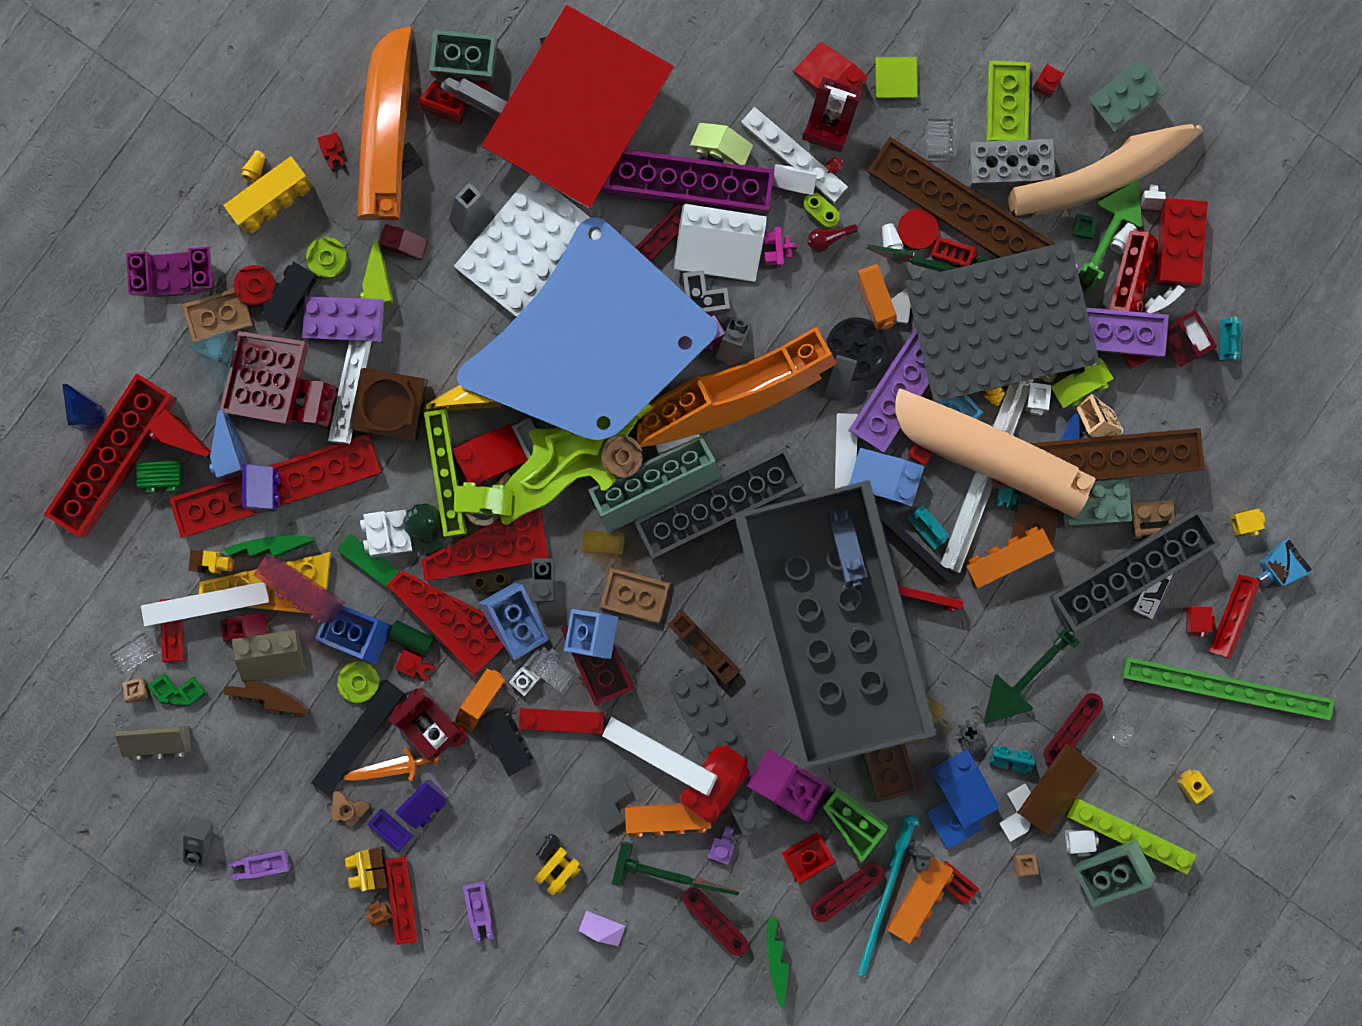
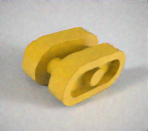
(570, 869)

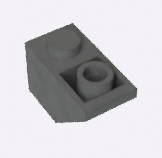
(468, 208)
(733, 341)
(543, 580)
(197, 841)

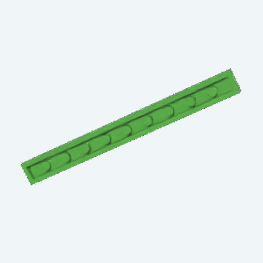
(1228, 688)

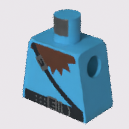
(1283, 565)

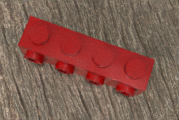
(1134, 272)

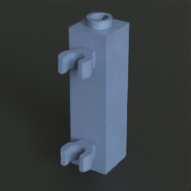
(847, 547)

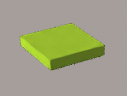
(896, 77)

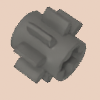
(973, 737)

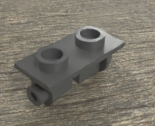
(921, 857)

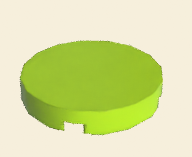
(326, 257)
(358, 682)

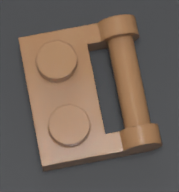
(1150, 512)

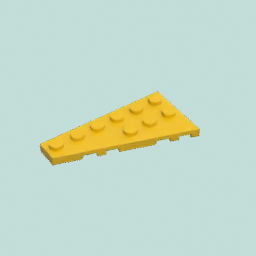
(314, 567)

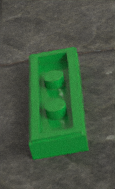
(376, 567)

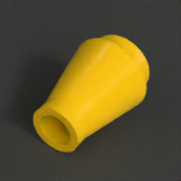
(253, 168)

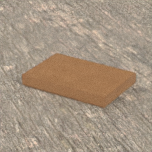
(216, 314)
(635, 595)

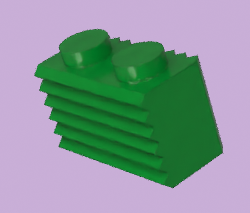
(160, 476)

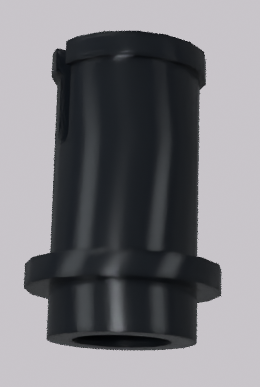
(548, 847)

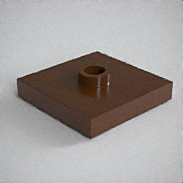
(1031, 516)

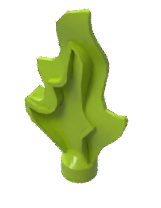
(557, 462)

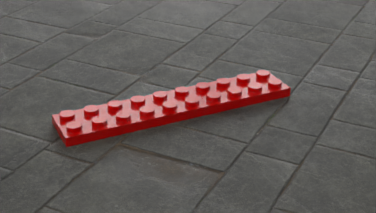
(300, 479)

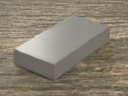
(522, 432)

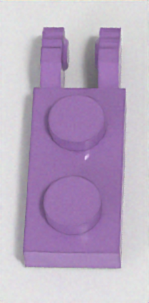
(262, 865)
(478, 909)

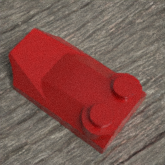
(731, 773)

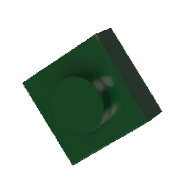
(1084, 226)

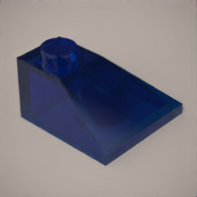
(81, 410)

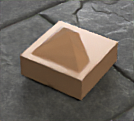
(135, 690)
(1026, 865)

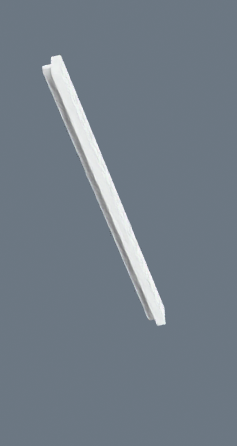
(982, 485)

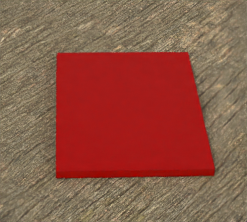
(577, 106)

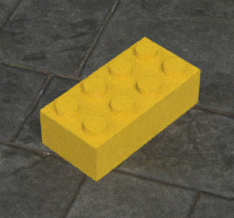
(268, 195)

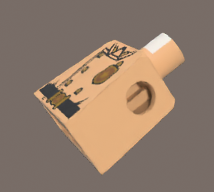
(1103, 422)

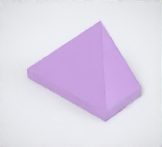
(601, 929)

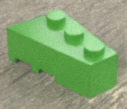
(856, 823)

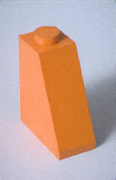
(876, 297)
(479, 699)

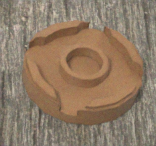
(621, 456)

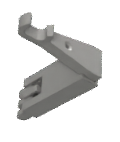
(475, 96)

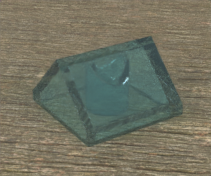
(217, 347)

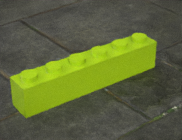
(444, 471)
(1125, 832)

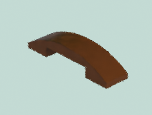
(703, 647)

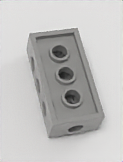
(1016, 151)

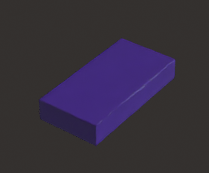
(390, 830)

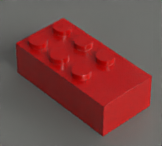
(1181, 243)

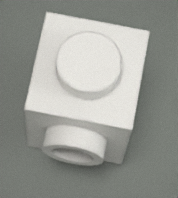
(1081, 841)

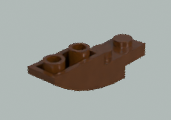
(275, 698)

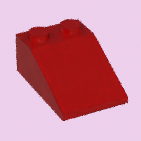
(830, 64)
(170, 430)
(490, 455)

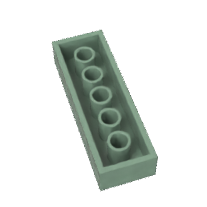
(656, 484)

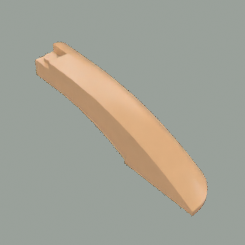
(1127, 164)
(993, 453)

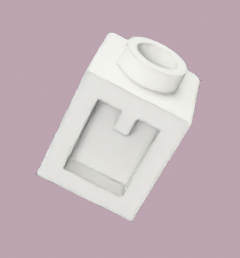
(1038, 398)

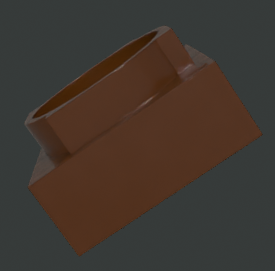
(390, 404)

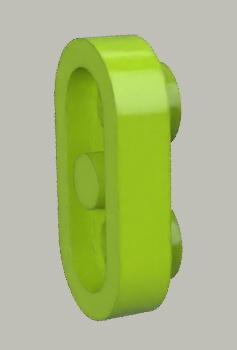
(819, 211)

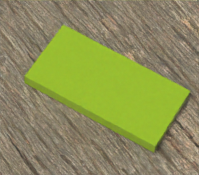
(1008, 101)

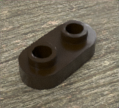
(490, 581)

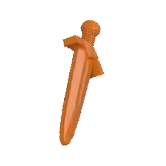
(392, 767)

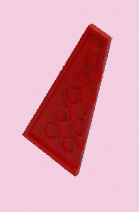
(491, 549)
(453, 622)

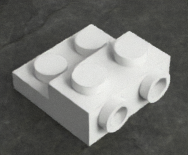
(385, 533)

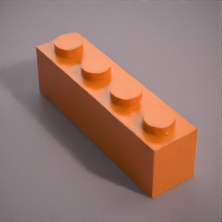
(1009, 558)
(663, 818)
(920, 899)

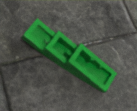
(277, 545)
(778, 968)

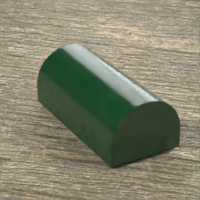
(410, 638)

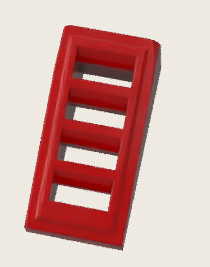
(956, 246)

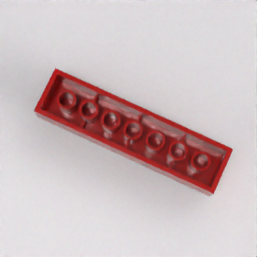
(109, 457)

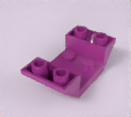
(169, 273)
(789, 786)

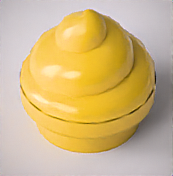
(995, 395)

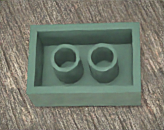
(463, 56)
(1128, 95)
(1106, 504)
(1114, 873)

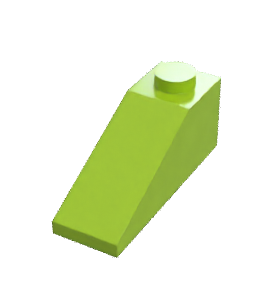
(376, 280)

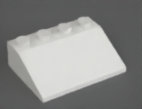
(719, 242)

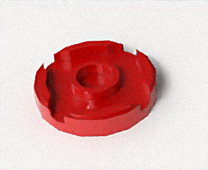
(917, 229)
(254, 285)

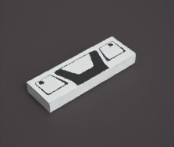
(1149, 600)

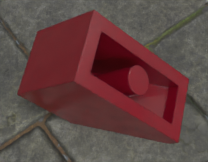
(402, 242)
(244, 626)

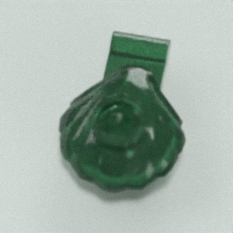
(424, 524)

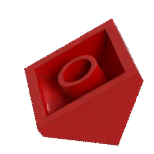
(442, 103)
(808, 858)

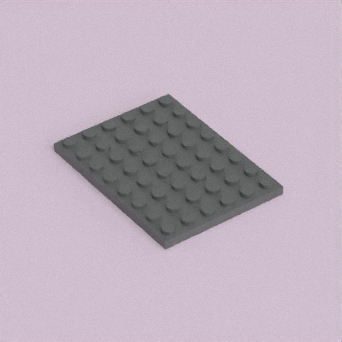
(1002, 322)

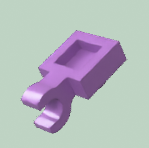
(721, 847)

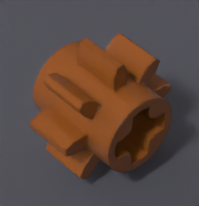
(379, 915)

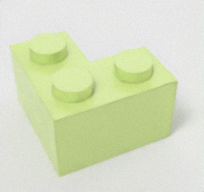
(721, 143)

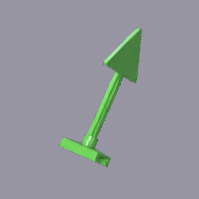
(1124, 206)

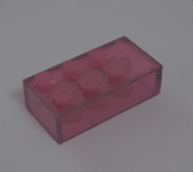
(300, 589)

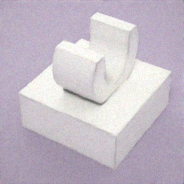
(1152, 199)

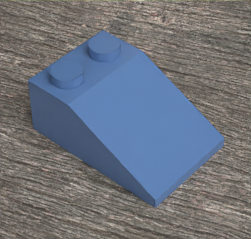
(226, 449)
(889, 476)
(514, 620)

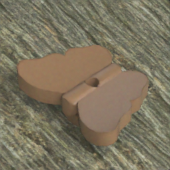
(341, 803)

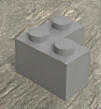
(711, 301)

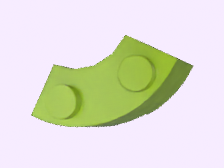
(1081, 383)
(483, 500)

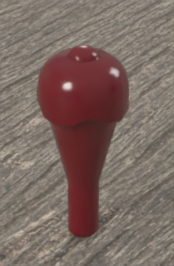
(820, 240)

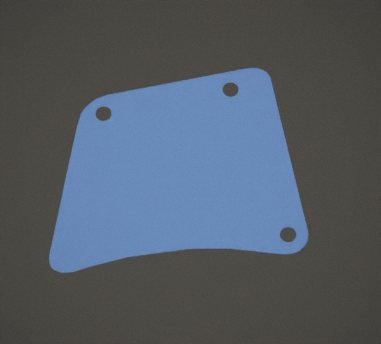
(592, 339)

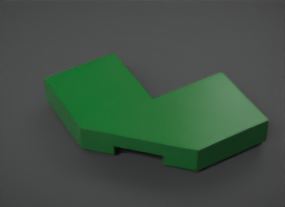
(167, 692)

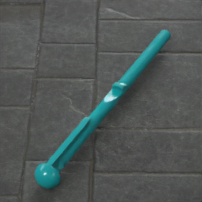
(896, 863)

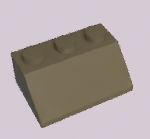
(269, 655)
(154, 742)

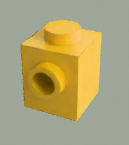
(1248, 522)
(1194, 786)

